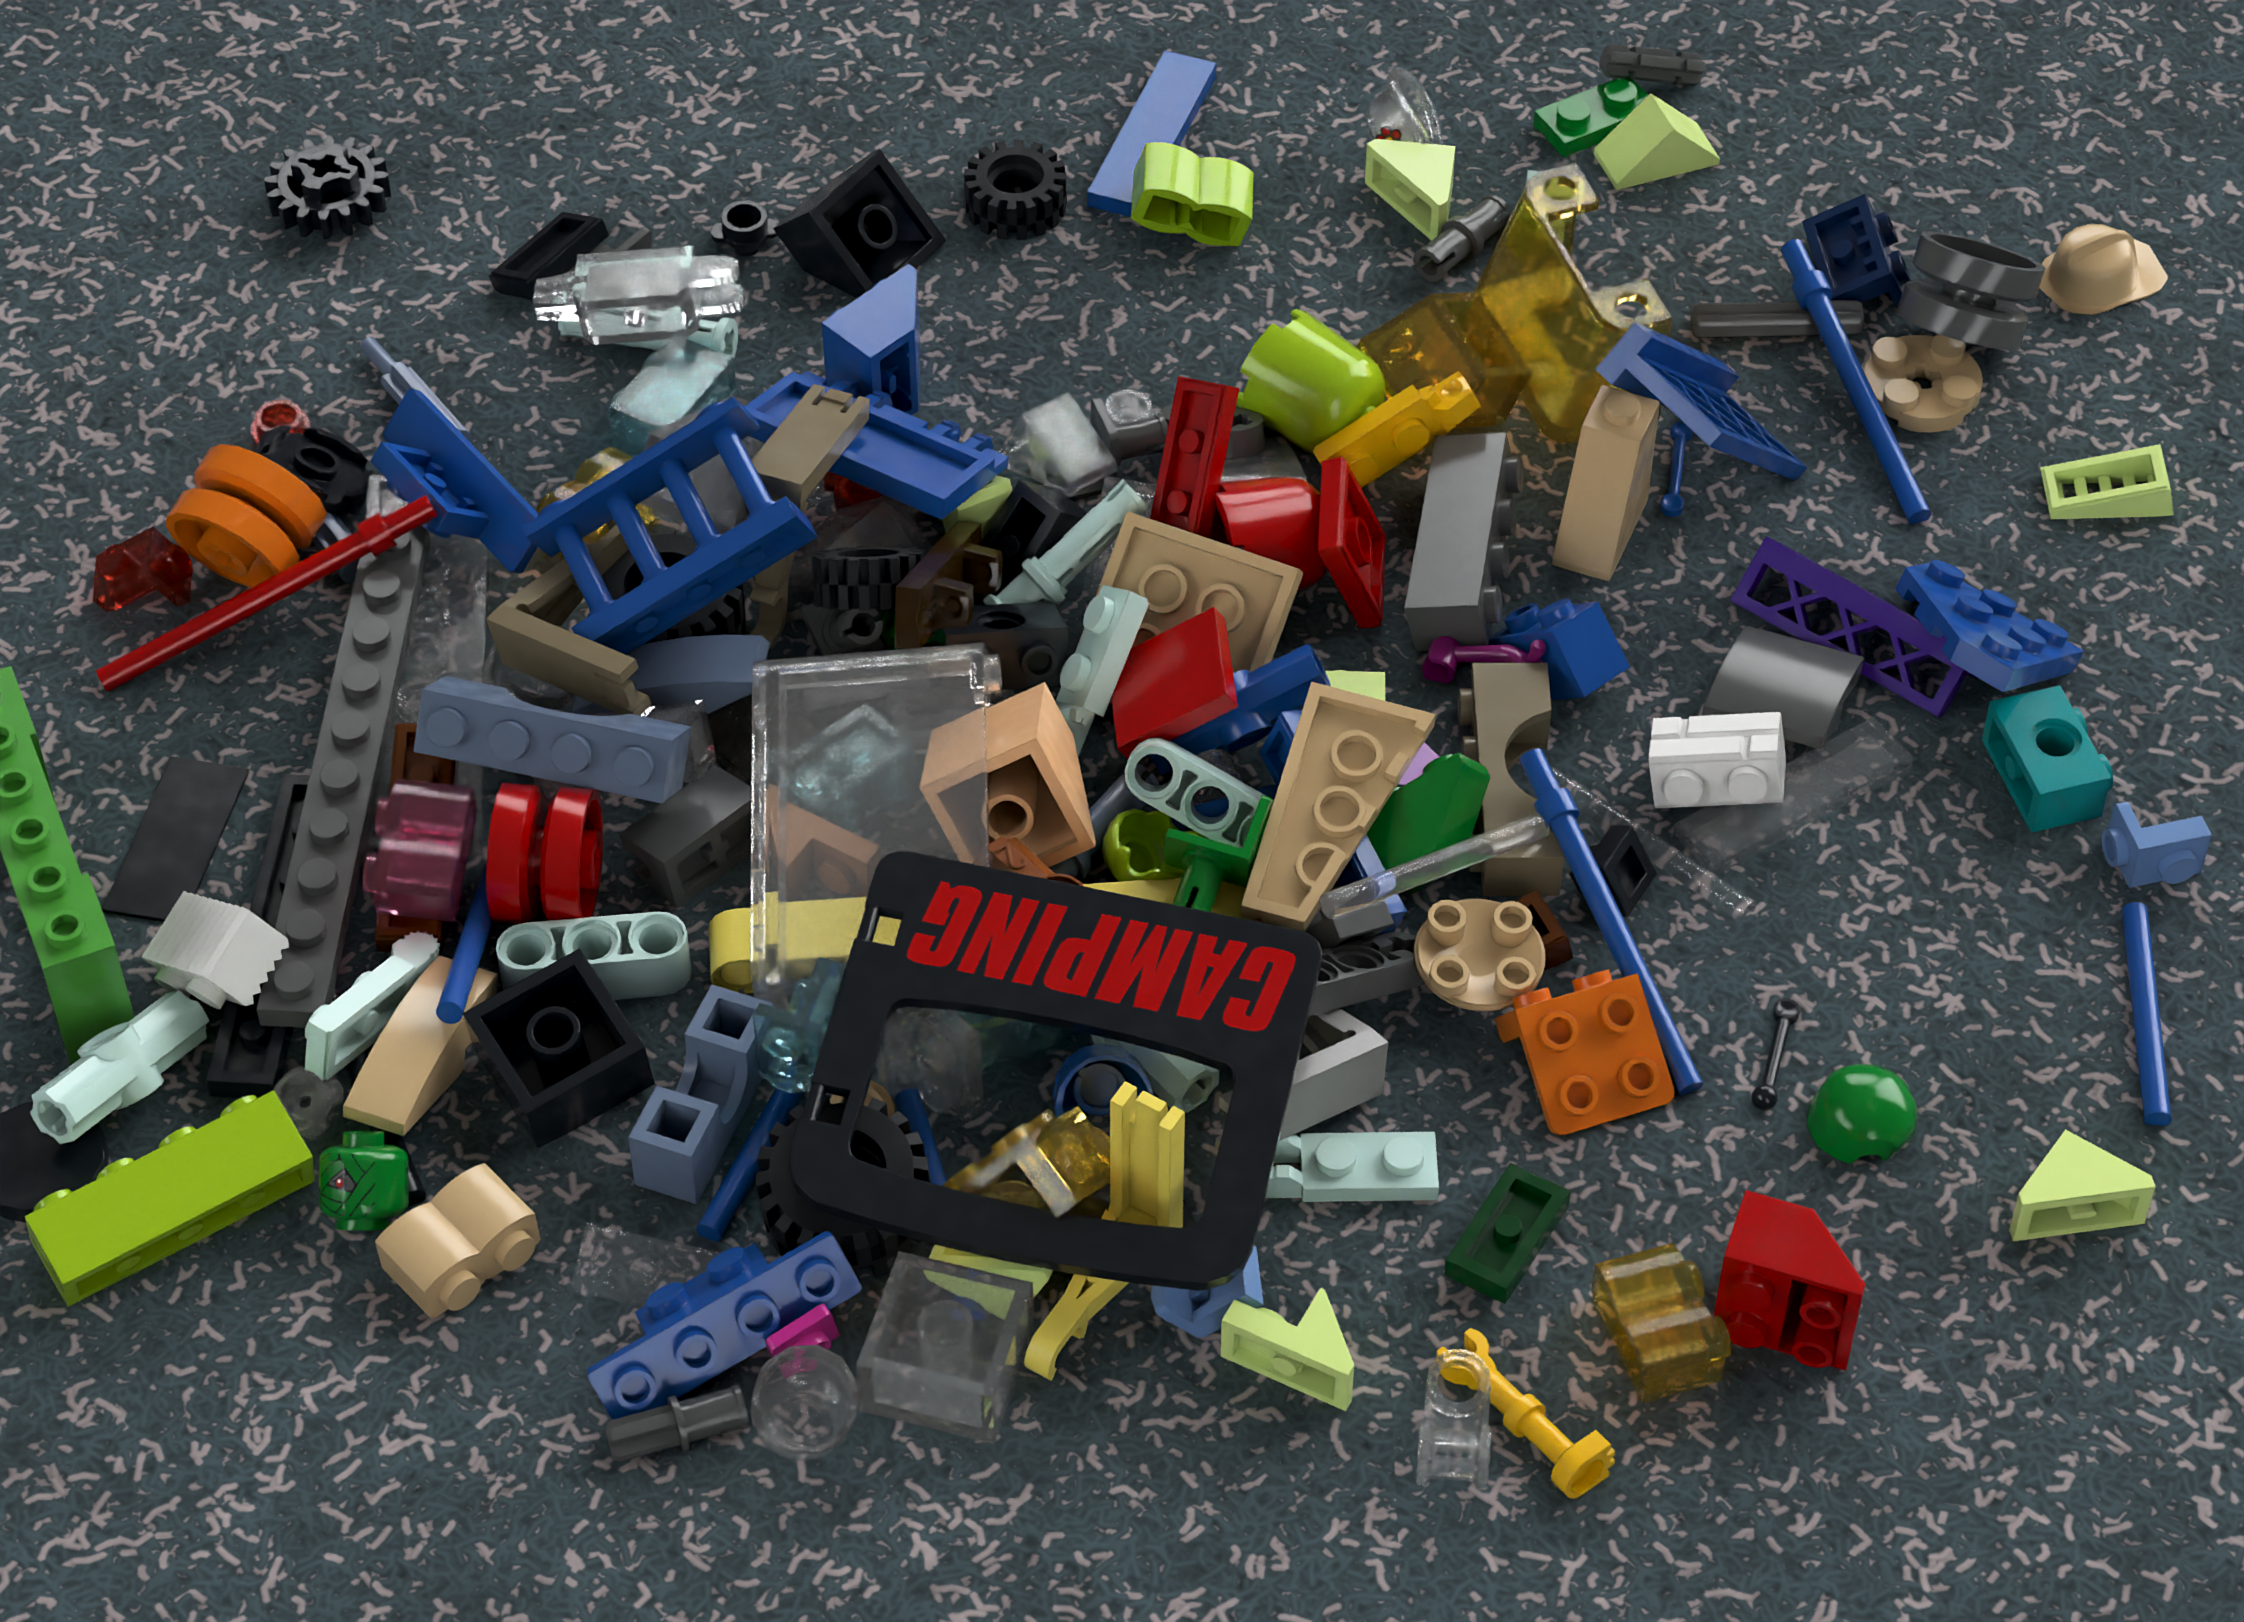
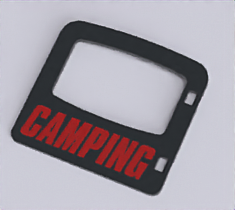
(1084, 963)

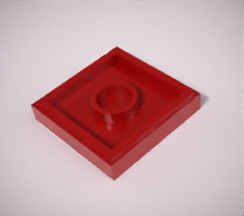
(1352, 543)
(1174, 682)

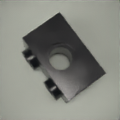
(1026, 637)

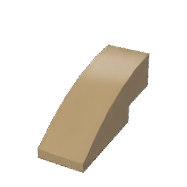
(414, 1054)

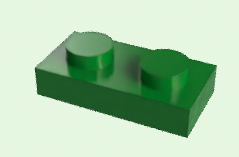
(1588, 115)

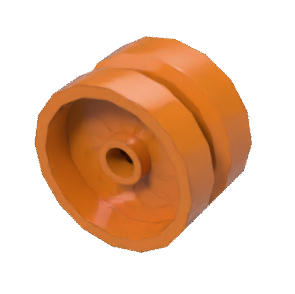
(245, 516)

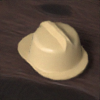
(2100, 270)

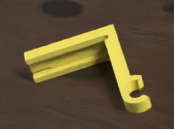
(1143, 1191)

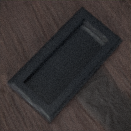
(548, 253)

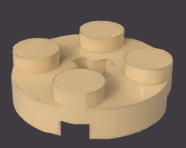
(1938, 358)

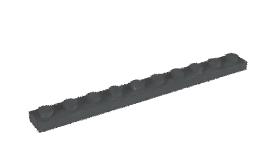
(344, 782)

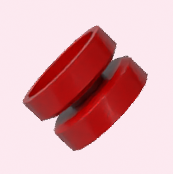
(544, 854)

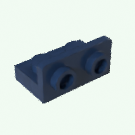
(1855, 251)

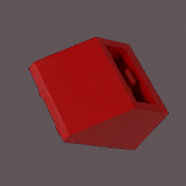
(1788, 1284)

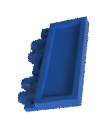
(893, 449)

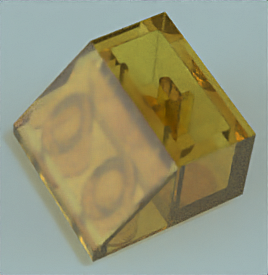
(1449, 336)

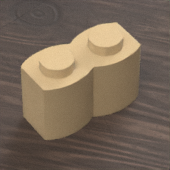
(458, 1241)

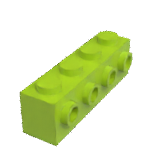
(170, 1196)

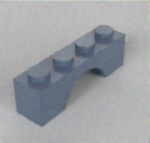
(601, 753)

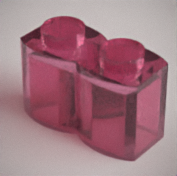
(422, 850)

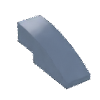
(692, 670)

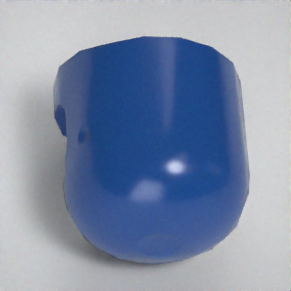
(1096, 1076)

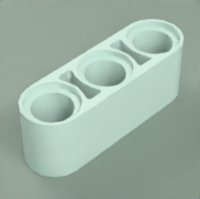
(1190, 775)
(629, 952)

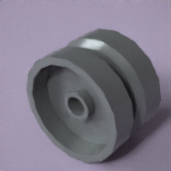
(1970, 290)

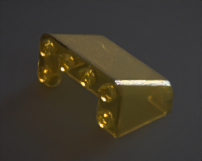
(1549, 306)

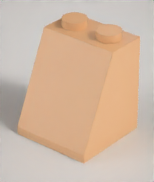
(1036, 778)

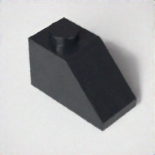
(1029, 526)

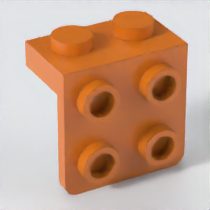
(1590, 1051)

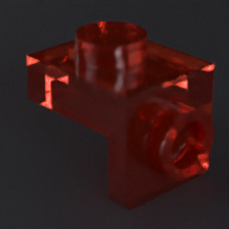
(140, 567)

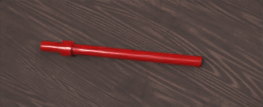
(374, 535)

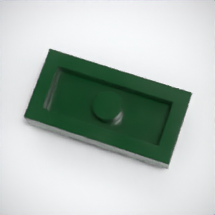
(1507, 1233)

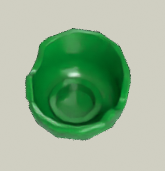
(1862, 1113)

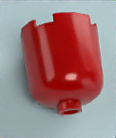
(1272, 520)

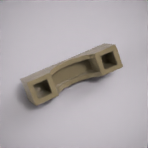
(1508, 717)

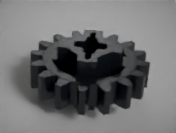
(327, 187)

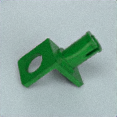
(1213, 862)

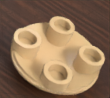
(1479, 953)

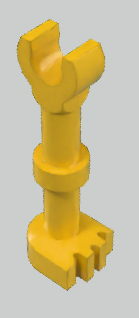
(1576, 1465)

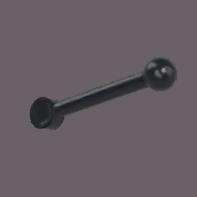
(1785, 1013)

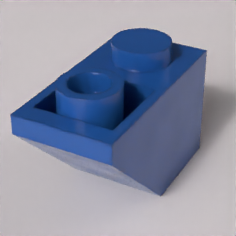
(1577, 640)

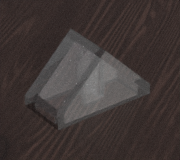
(1058, 447)

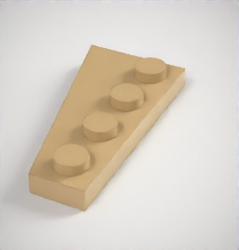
(1331, 790)

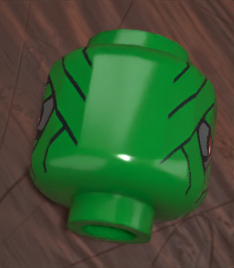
(363, 1182)

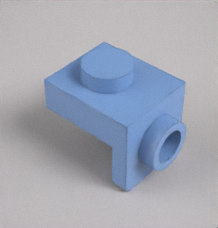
(2155, 852)
(1203, 1310)

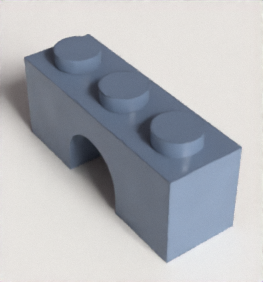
(689, 1128)

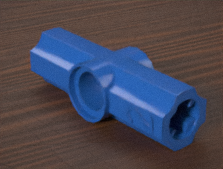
(1260, 700)

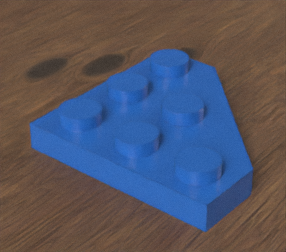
(1985, 629)

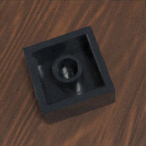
(559, 1048)

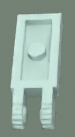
(357, 1017)
(1356, 1167)

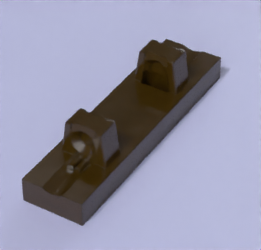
(943, 585)

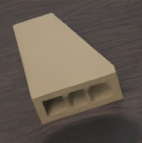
(1607, 482)

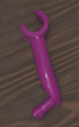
(1447, 653)

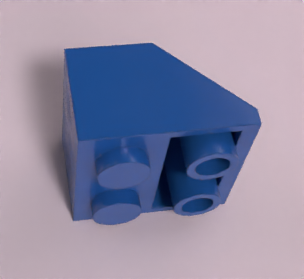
(878, 341)

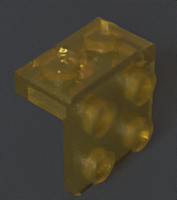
(1059, 1156)

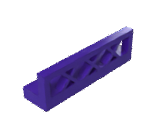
(1859, 601)

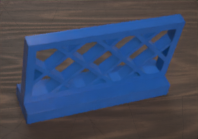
(1695, 391)

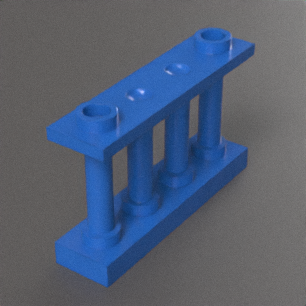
(718, 560)

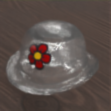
(1404, 112)

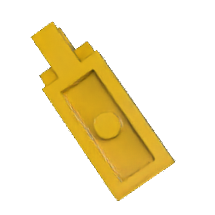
(1400, 427)

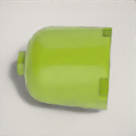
(1309, 381)

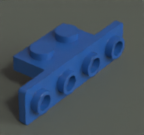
(467, 492)
(719, 1321)

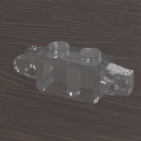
(641, 294)

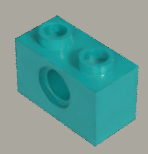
(2047, 758)

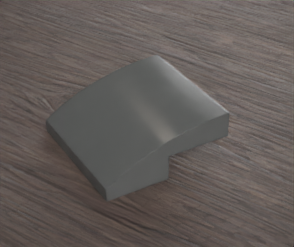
(1785, 677)

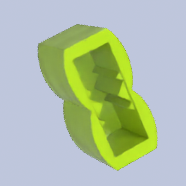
(1192, 194)

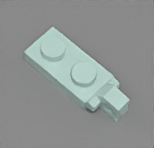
(1099, 659)

